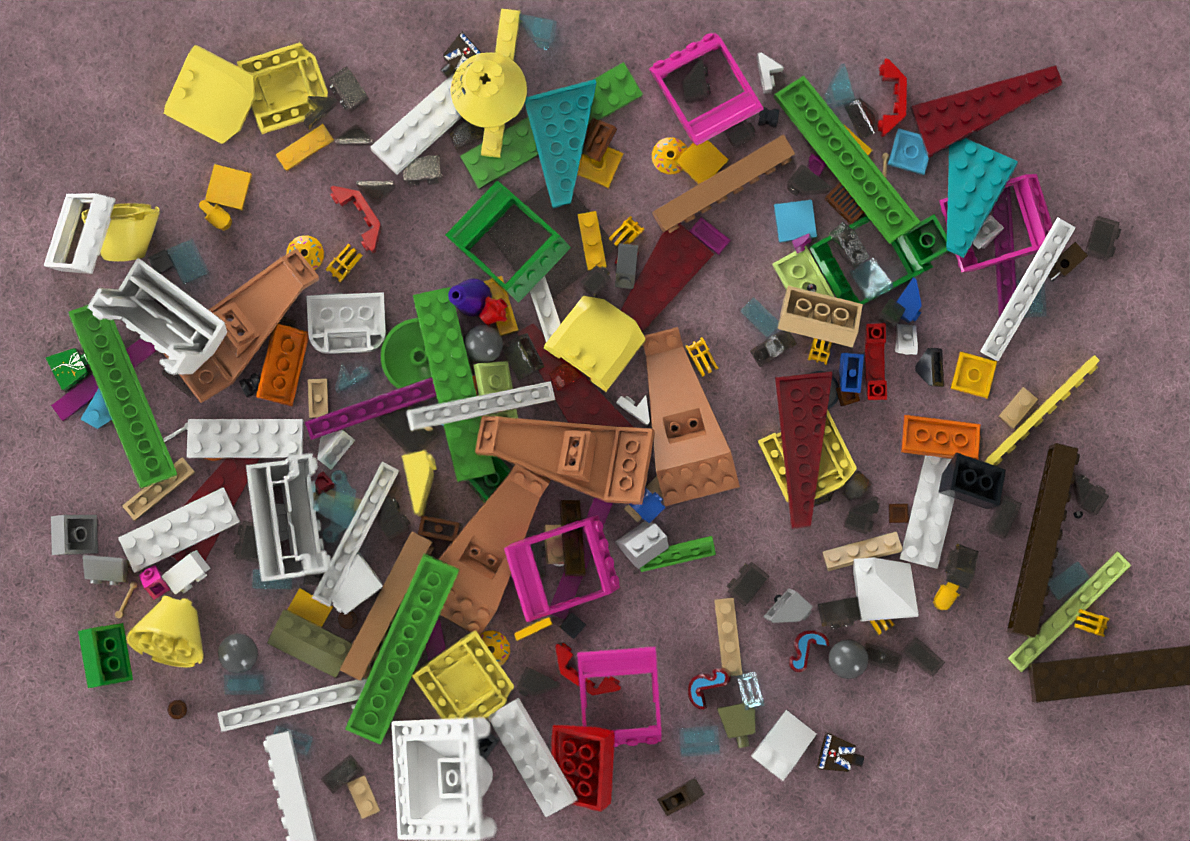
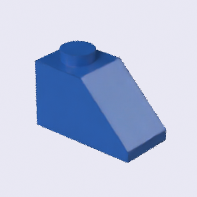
(910, 301)
(851, 372)

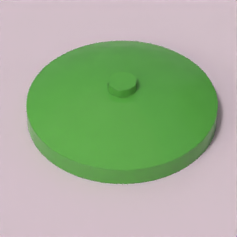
(405, 355)

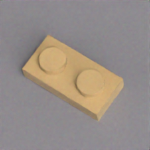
(318, 397)
(1018, 407)
(554, 547)
(363, 797)

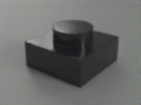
(161, 262)
(572, 625)

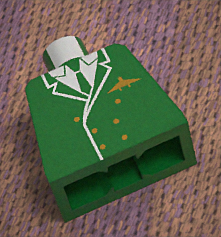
(68, 367)

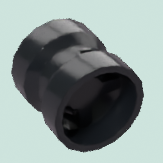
(768, 117)
(246, 387)

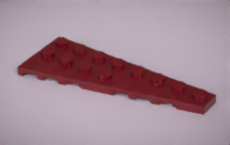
(960, 114)
(668, 270)
(580, 400)
(802, 423)
(231, 476)

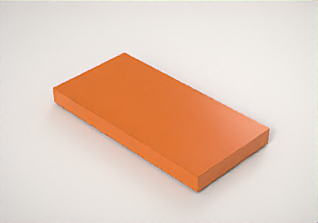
(282, 365)
(940, 437)

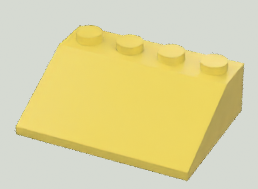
(420, 475)

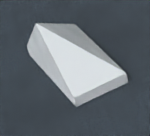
(333, 447)

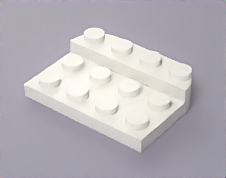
(346, 322)

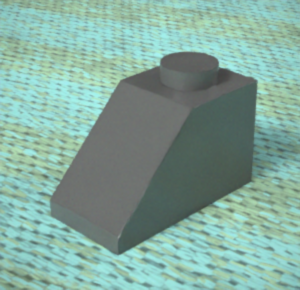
(626, 266)

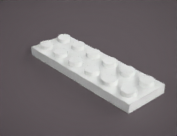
(418, 129)
(244, 438)
(928, 516)
(179, 530)
(532, 757)

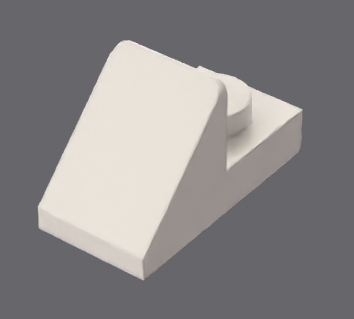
(766, 67)
(988, 232)
(906, 339)
(639, 412)

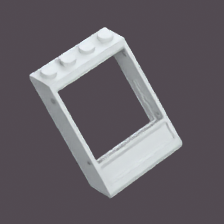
(91, 237)

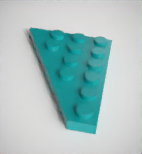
(559, 131)
(974, 186)

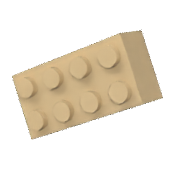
(820, 316)

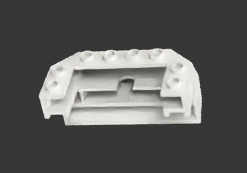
(182, 331)
(290, 520)

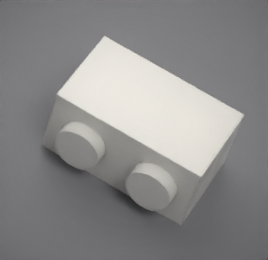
(186, 572)

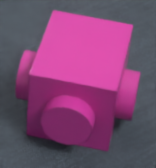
(153, 582)

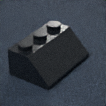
(973, 481)

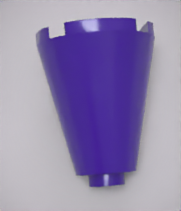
(470, 296)

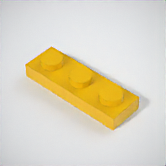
(304, 147)
(591, 240)
(510, 324)

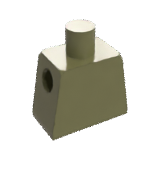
(738, 722)

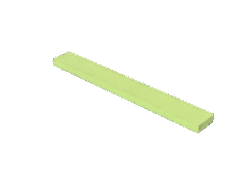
(1067, 613)

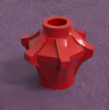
(493, 311)

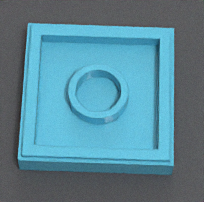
(908, 152)
(795, 220)

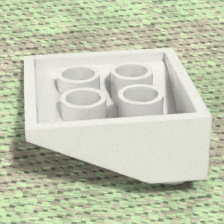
(884, 589)

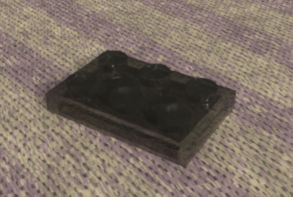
(398, 427)

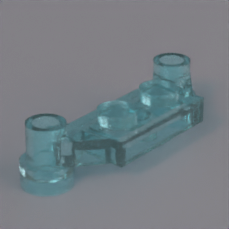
(346, 496)

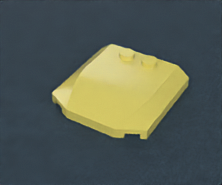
(283, 85)
(211, 95)
(597, 340)
(835, 462)
(464, 680)

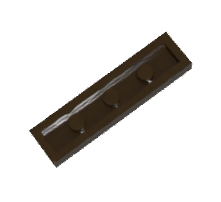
(572, 540)

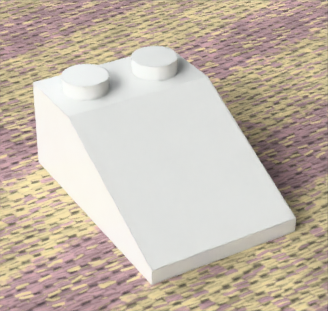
(784, 745)

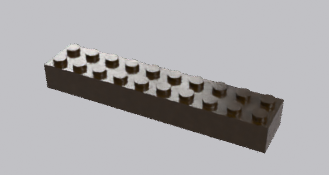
(1042, 540)
(1110, 674)

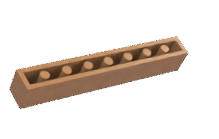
(723, 183)
(385, 608)

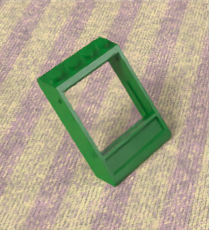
(483, 216)
(838, 283)

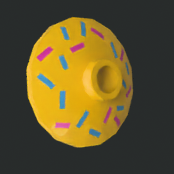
(660, 158)
(312, 245)
(500, 644)

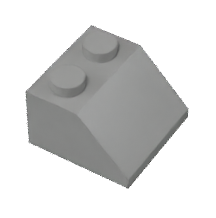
(74, 534)
(643, 543)
(106, 569)
(789, 608)

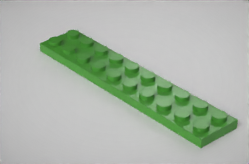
(612, 92)
(846, 159)
(451, 379)
(123, 397)
(402, 648)

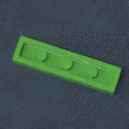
(682, 553)

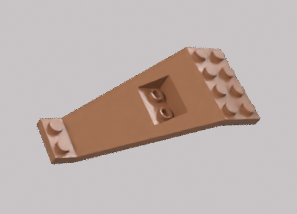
(255, 312)
(693, 457)
(609, 459)
(495, 526)

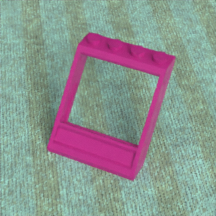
(720, 117)
(1035, 218)
(528, 580)
(623, 663)

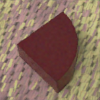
(323, 483)

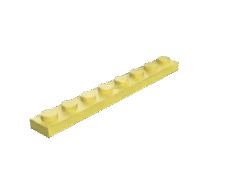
(506, 46)
(1047, 407)

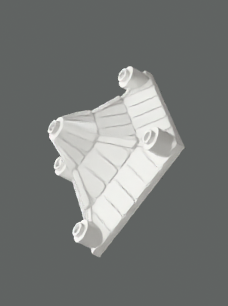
(441, 779)

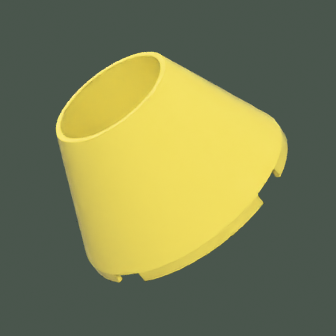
(128, 231)

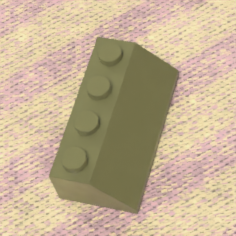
(309, 643)

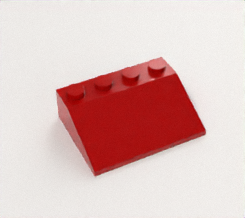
(586, 762)

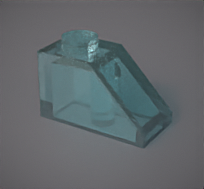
(539, 30)
(839, 90)

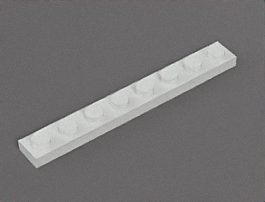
(1027, 289)
(480, 405)
(355, 534)
(290, 705)

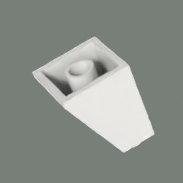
(357, 585)

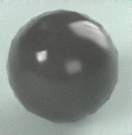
(483, 344)
(237, 653)
(848, 659)

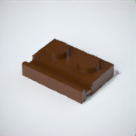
(597, 139)

